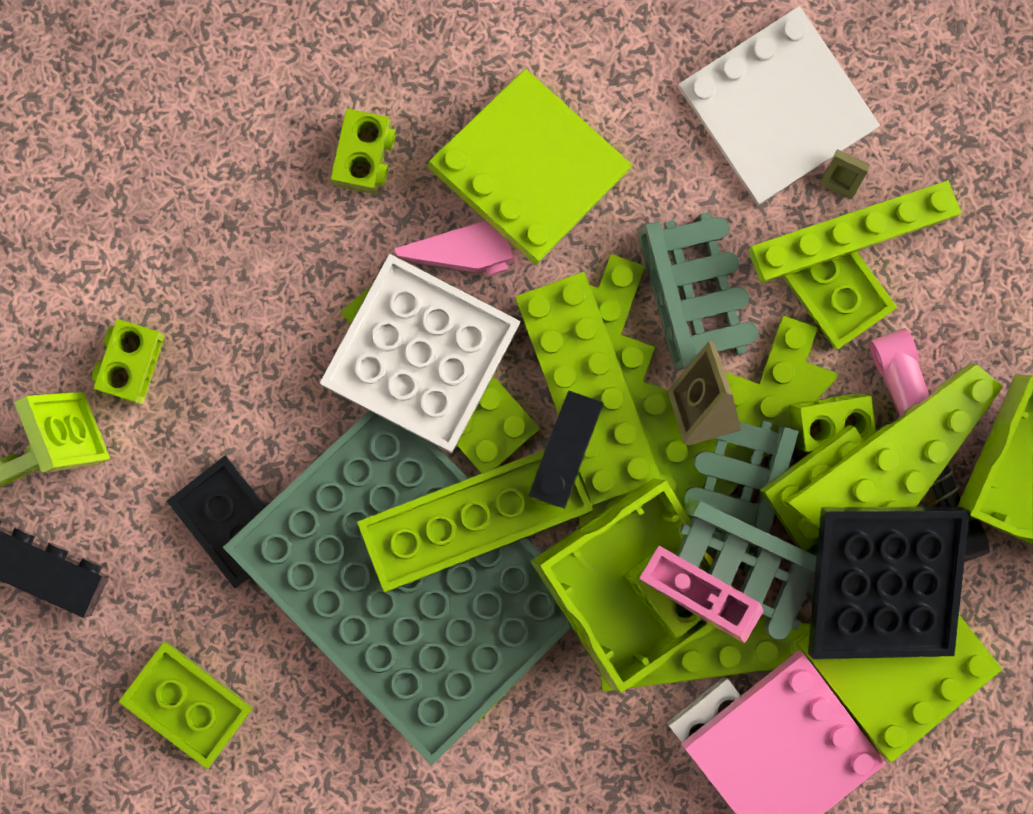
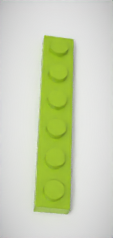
(854, 231)

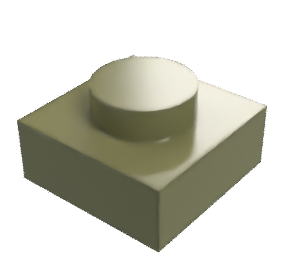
(844, 174)

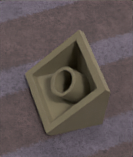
(704, 399)

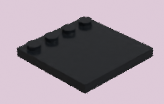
(888, 582)

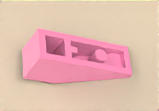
(468, 249)
(702, 594)

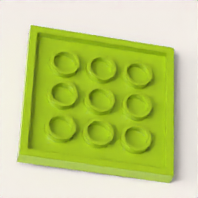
(529, 166)
(906, 696)

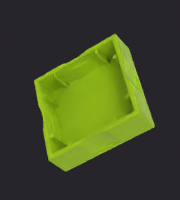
(1003, 475)
(607, 610)

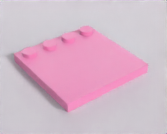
(784, 746)

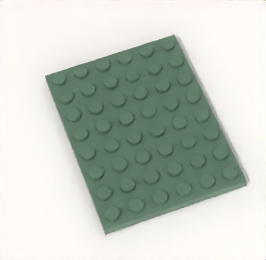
(424, 651)

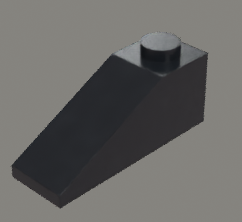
(566, 450)

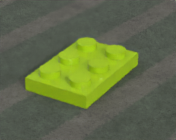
(841, 297)
(798, 477)
(186, 704)

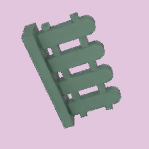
(667, 278)
(750, 475)
(763, 566)

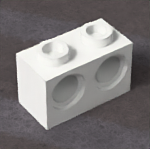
(702, 708)

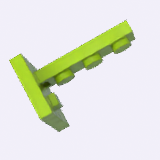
(59, 434)

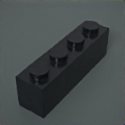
(50, 573)

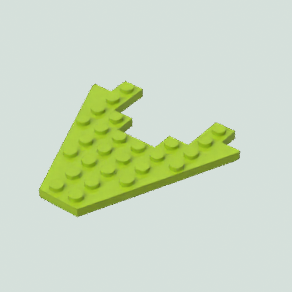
(783, 382)

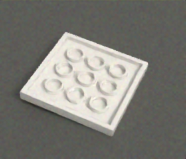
(778, 105)
(420, 353)

